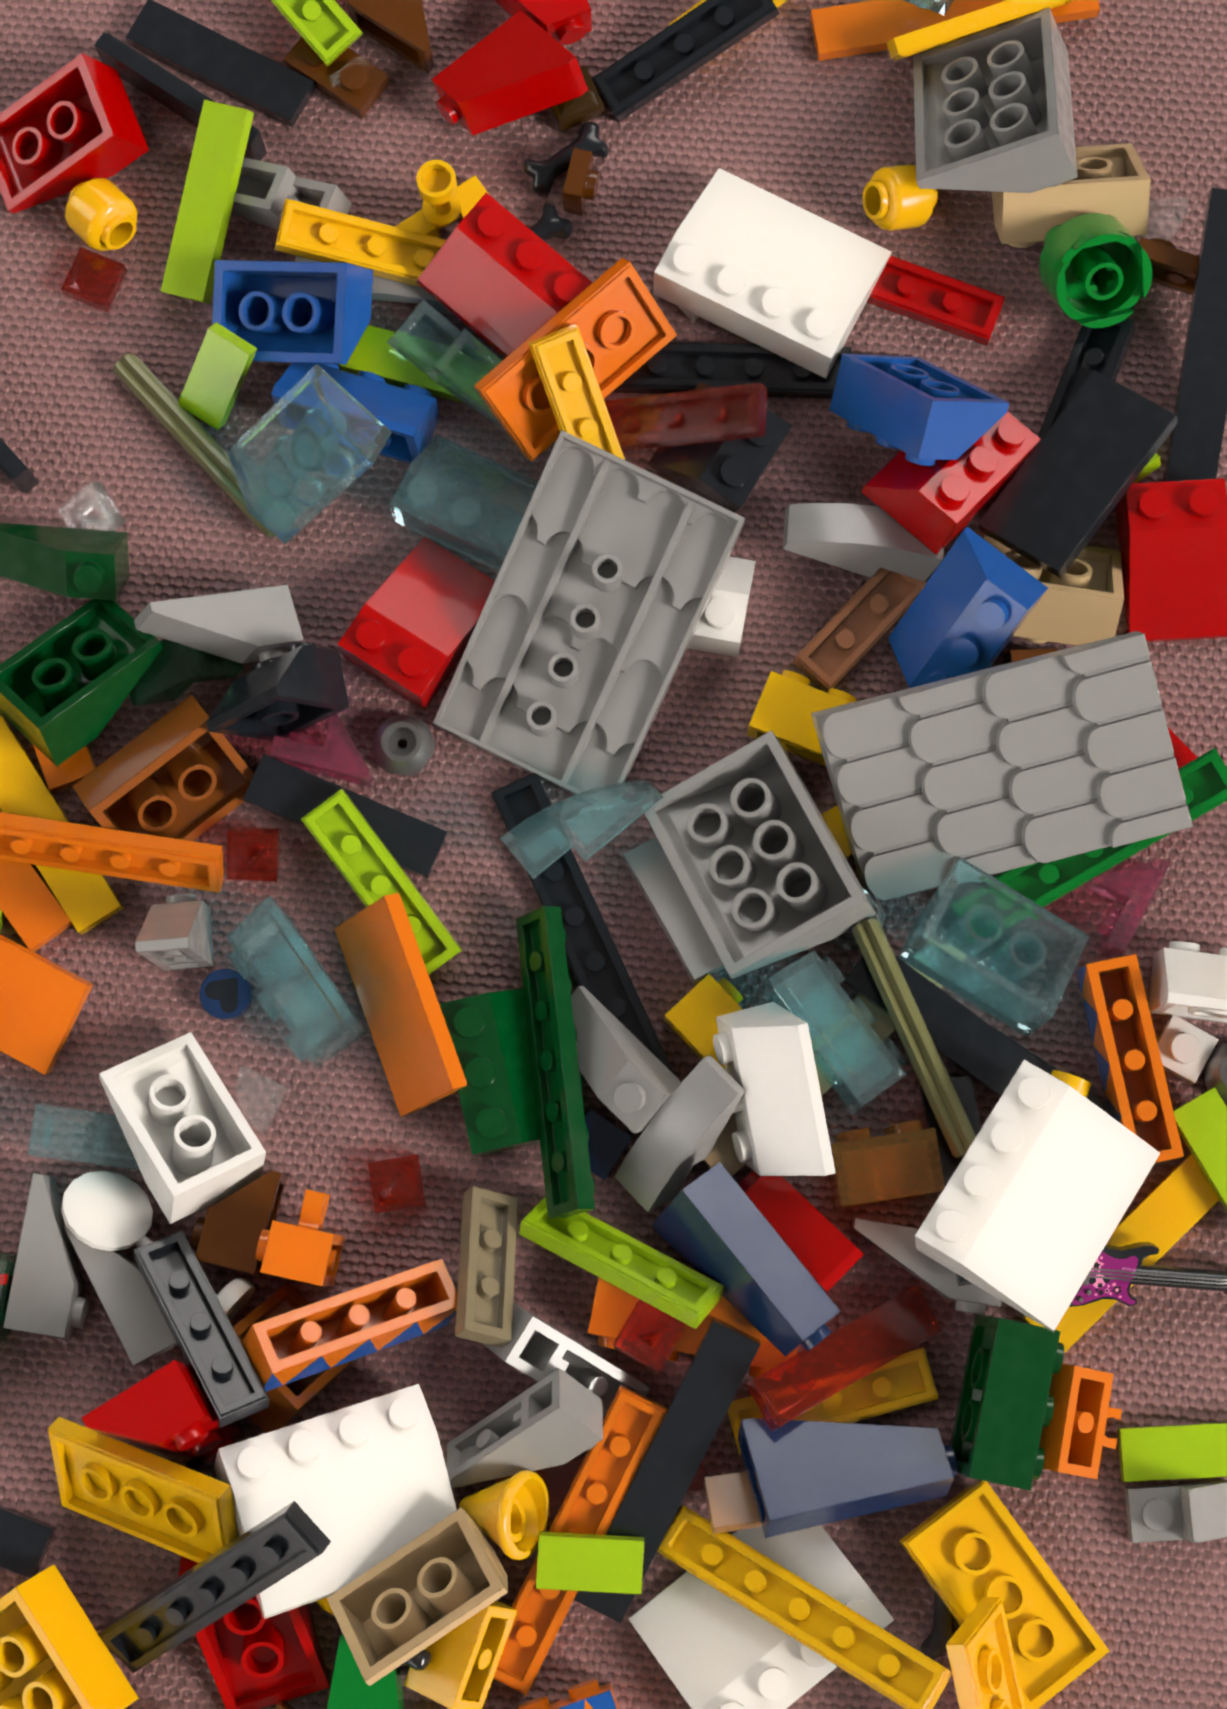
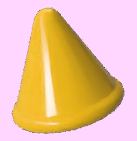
(511, 1512)

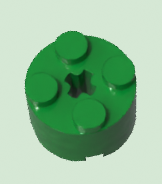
(1094, 269)

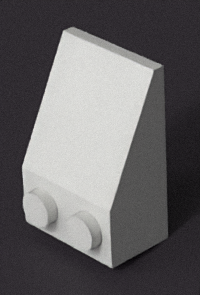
(183, 1127)

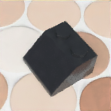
(722, 469)
(283, 695)

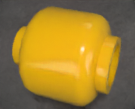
(895, 199)
(101, 214)

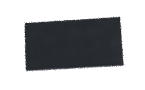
(1078, 473)

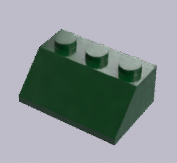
(496, 1062)
(1005, 1401)

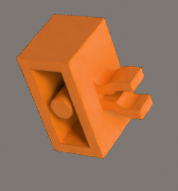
(303, 1249)
(1078, 1421)

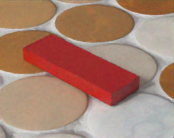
(937, 300)

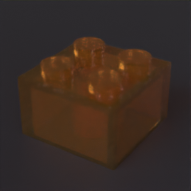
(886, 1166)

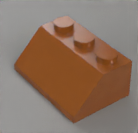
(168, 779)

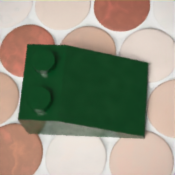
(75, 677)

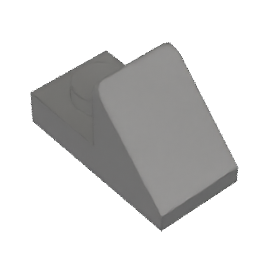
(1177, 1512)

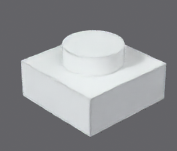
(1184, 1049)

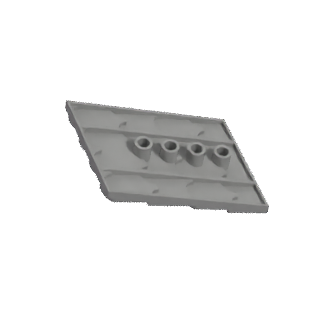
(587, 618)
(1004, 766)

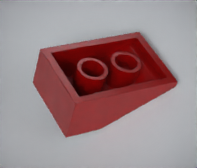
(67, 133)
(1174, 559)
(418, 622)
(262, 1658)

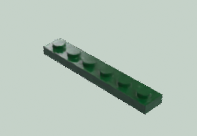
(555, 1063)

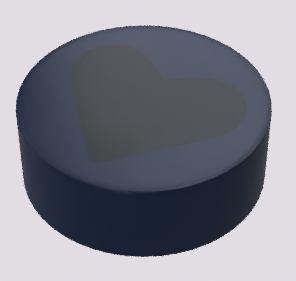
(225, 994)

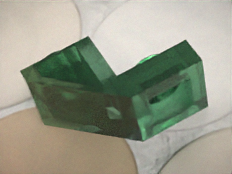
(176, 670)

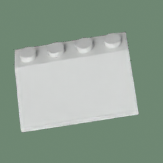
(769, 272)
(1036, 1196)
(360, 1474)
(732, 1657)

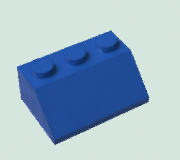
(294, 308)
(913, 406)
(405, 411)
(964, 613)

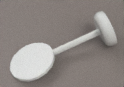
(117, 1214)

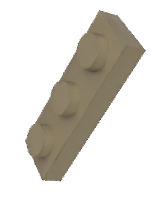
(486, 1267)

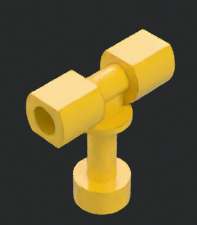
(441, 198)

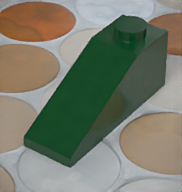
(65, 559)

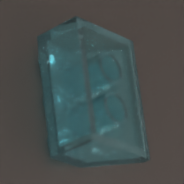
(305, 453)
(463, 501)
(994, 948)
(293, 984)
(839, 1029)

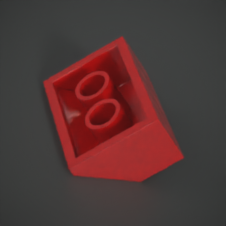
(500, 277)
(945, 497)
(165, 1416)

